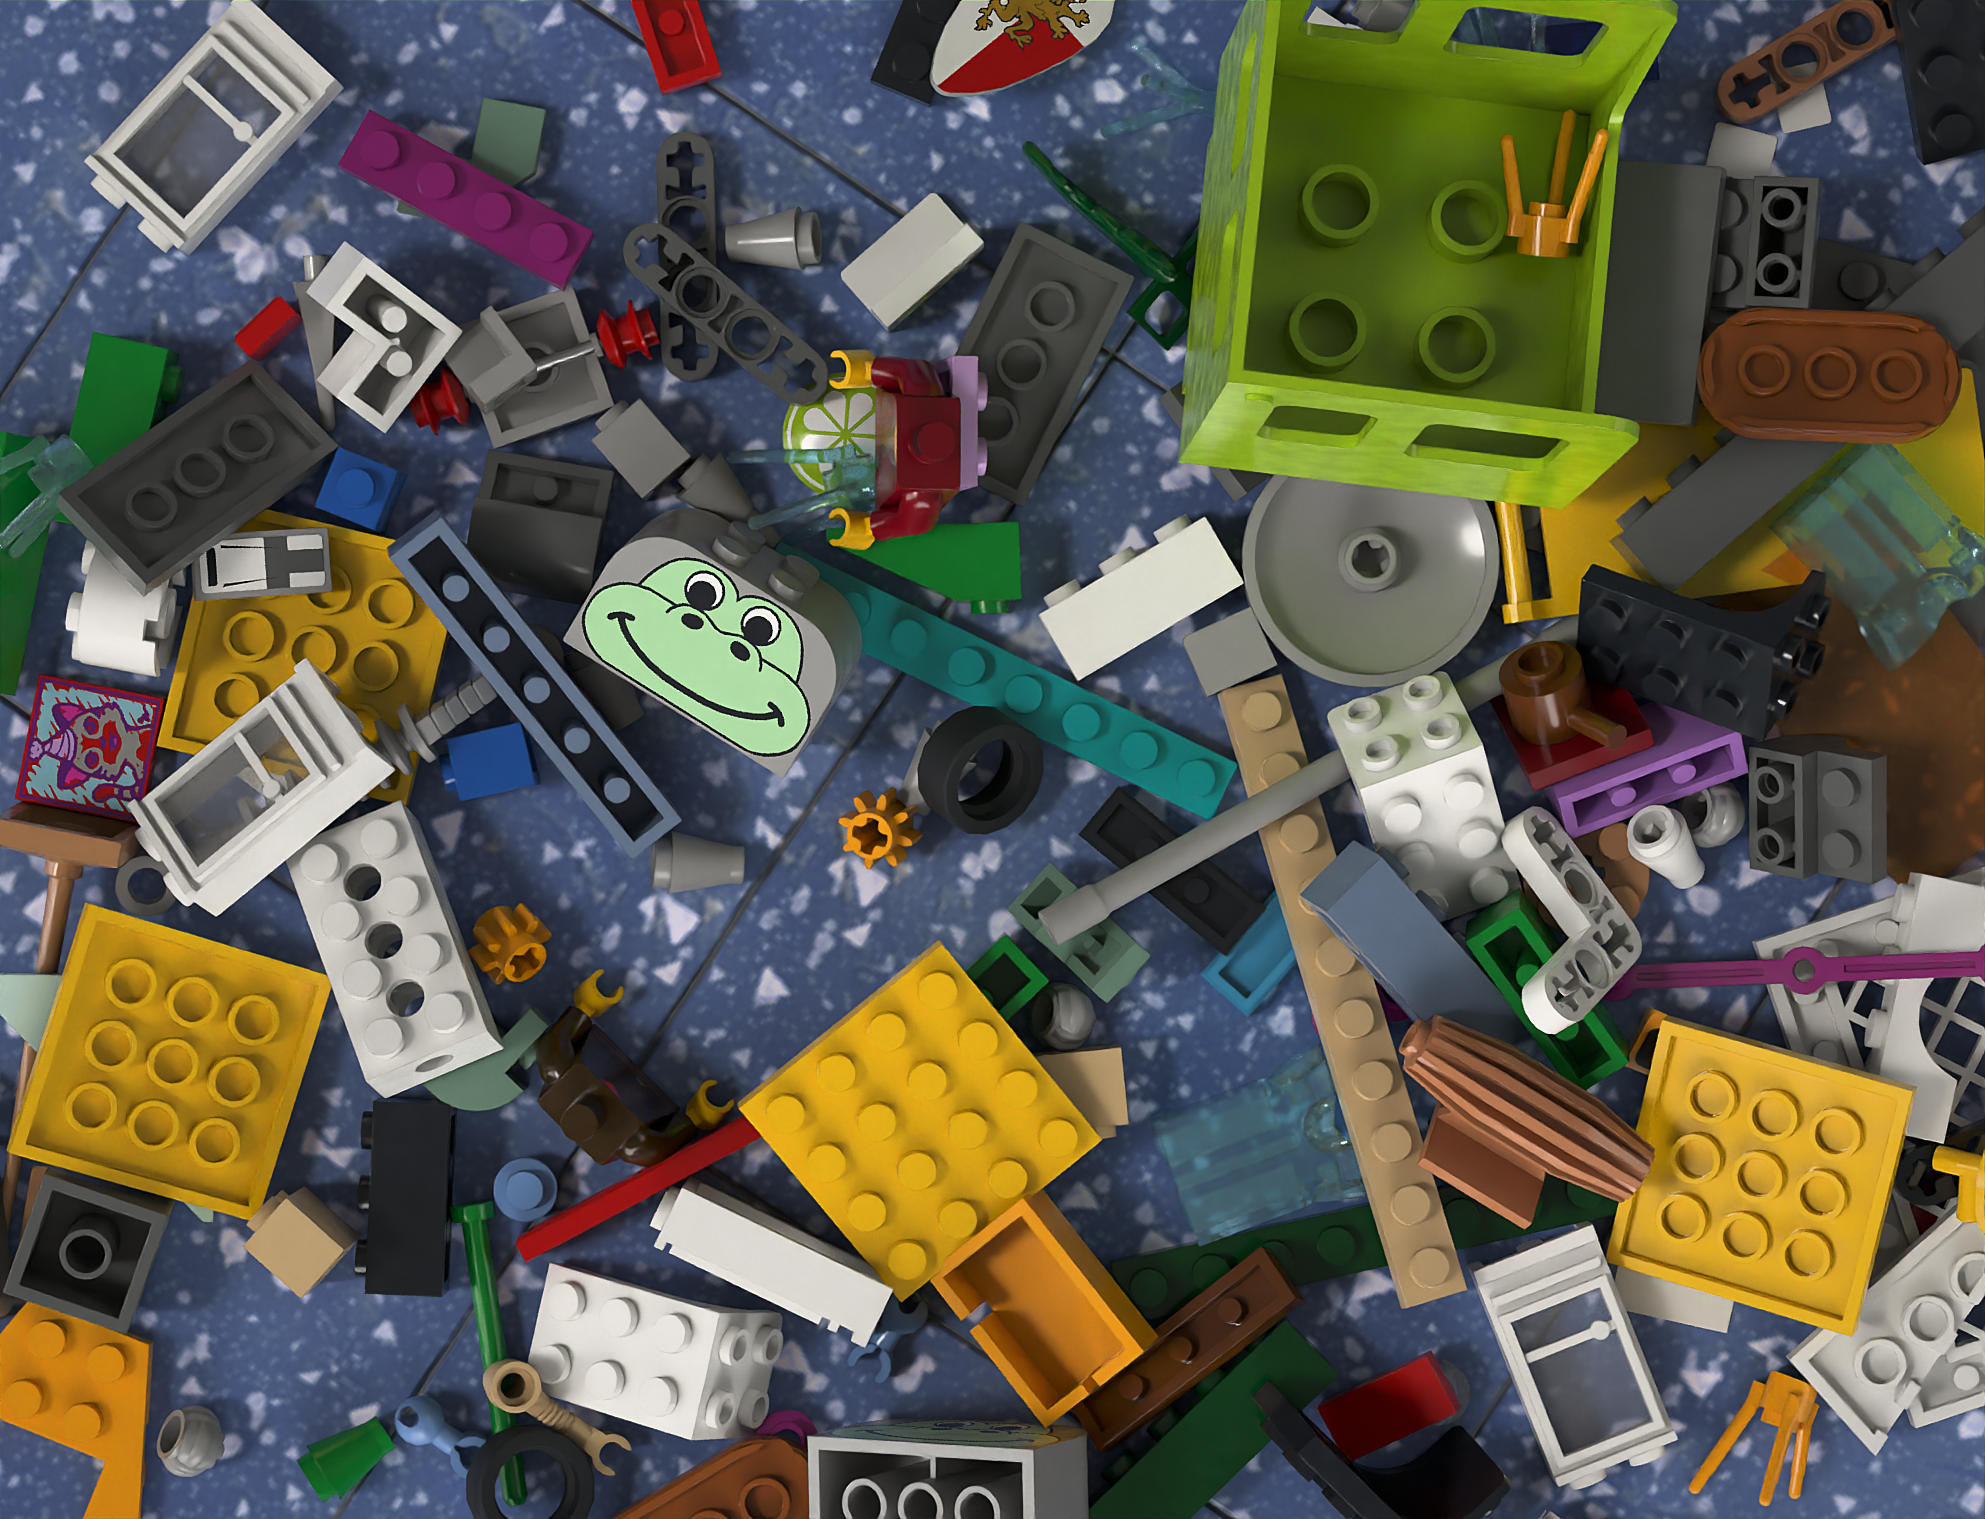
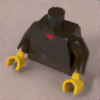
(606, 1097)

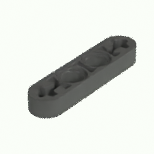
(707, 246)
(721, 320)

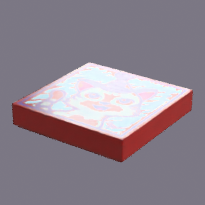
(90, 747)

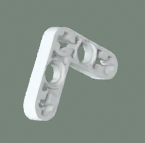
(1546, 860)

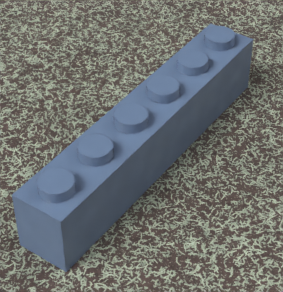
(533, 683)

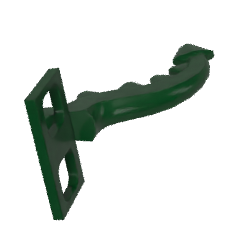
(1167, 271)

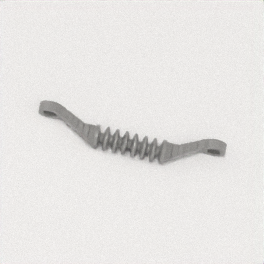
(416, 733)

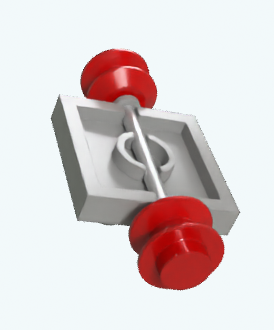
(568, 365)

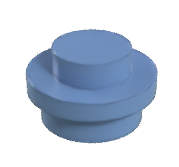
(525, 1189)

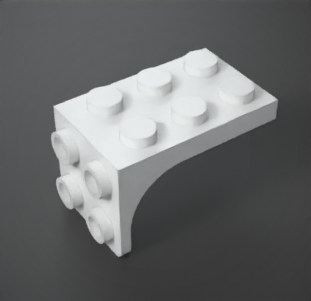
(1428, 791)
(654, 1355)

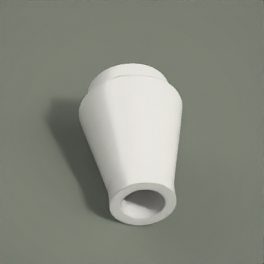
(1664, 843)

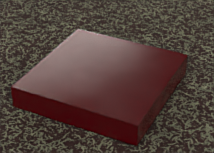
(1556, 762)

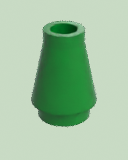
(345, 1458)

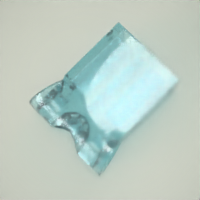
(1886, 548)
(1259, 1150)

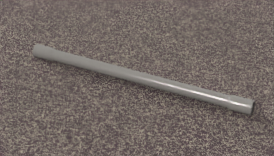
(1096, 901)

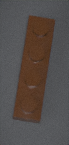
(1190, 1348)

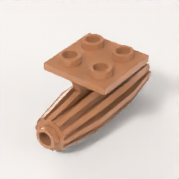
(1512, 1120)

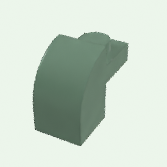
(1100, 956)
(490, 1079)

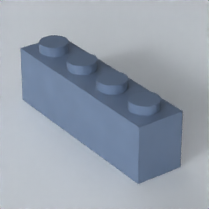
(1405, 945)

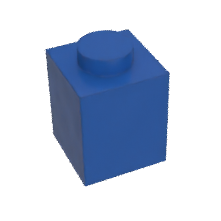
(361, 490)
(489, 762)

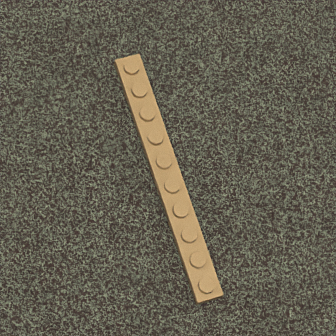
(1345, 1008)

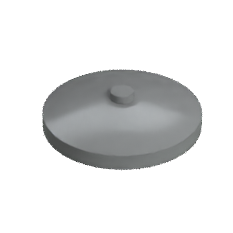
(1368, 577)

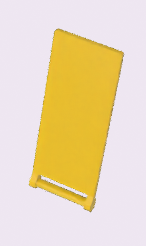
(1580, 534)

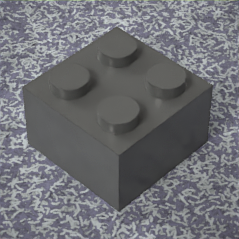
(89, 1247)

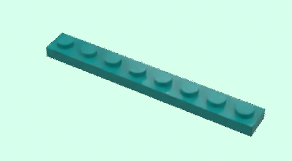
(1031, 696)

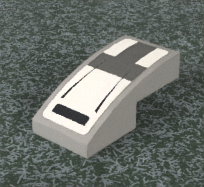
(264, 565)

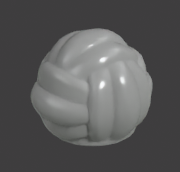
(1713, 814)
(1061, 1017)
(190, 1441)

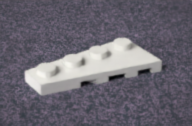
(1902, 1329)

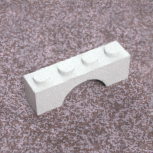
(1932, 918)

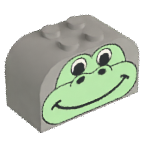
(723, 632)
(948, 1470)

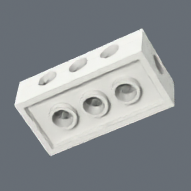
(431, 963)

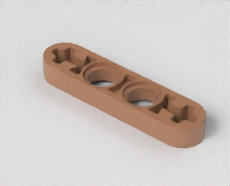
(1823, 39)

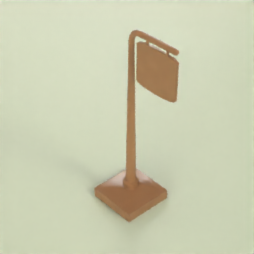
(68, 844)

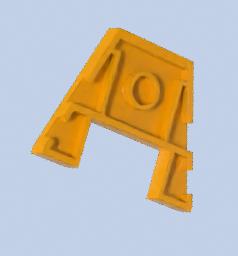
(82, 1391)

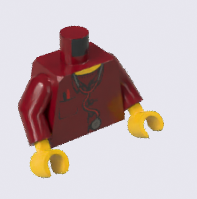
(913, 447)

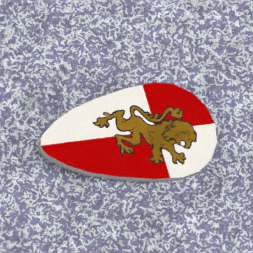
(1011, 41)

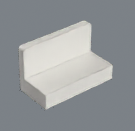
(911, 261)

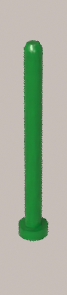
(490, 1328)

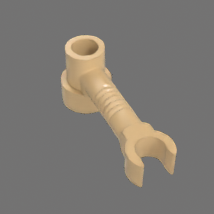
(528, 1397)

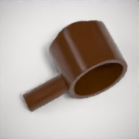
(1552, 698)

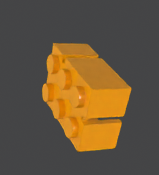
(1051, 1307)

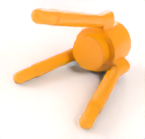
(1549, 226)
(1787, 1405)

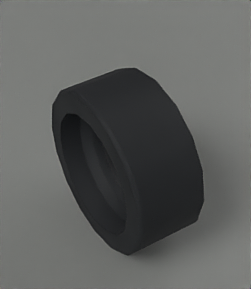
(950, 751)
(514, 1439)

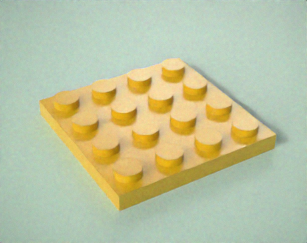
(364, 635)
(170, 1063)
(918, 1120)
(1763, 1175)

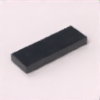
(1199, 896)

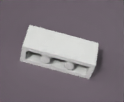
(1138, 595)

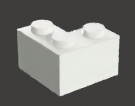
(393, 338)

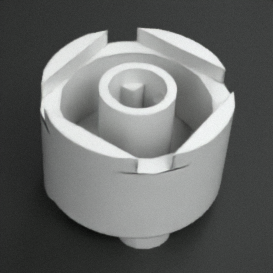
(119, 625)

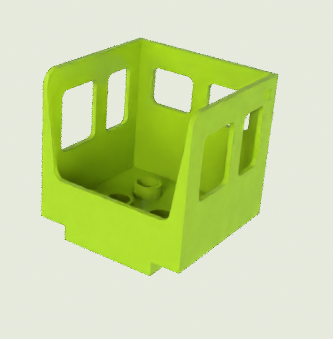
(1360, 261)

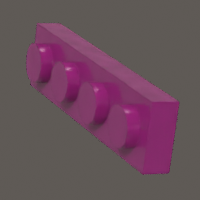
(466, 200)

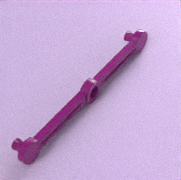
(1783, 971)

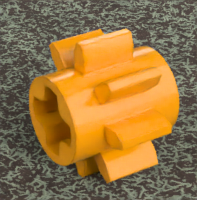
(866, 835)
(509, 943)

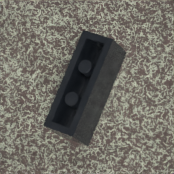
(407, 1197)

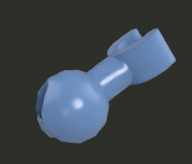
(896, 1321)
(429, 1426)

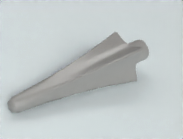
(321, 334)

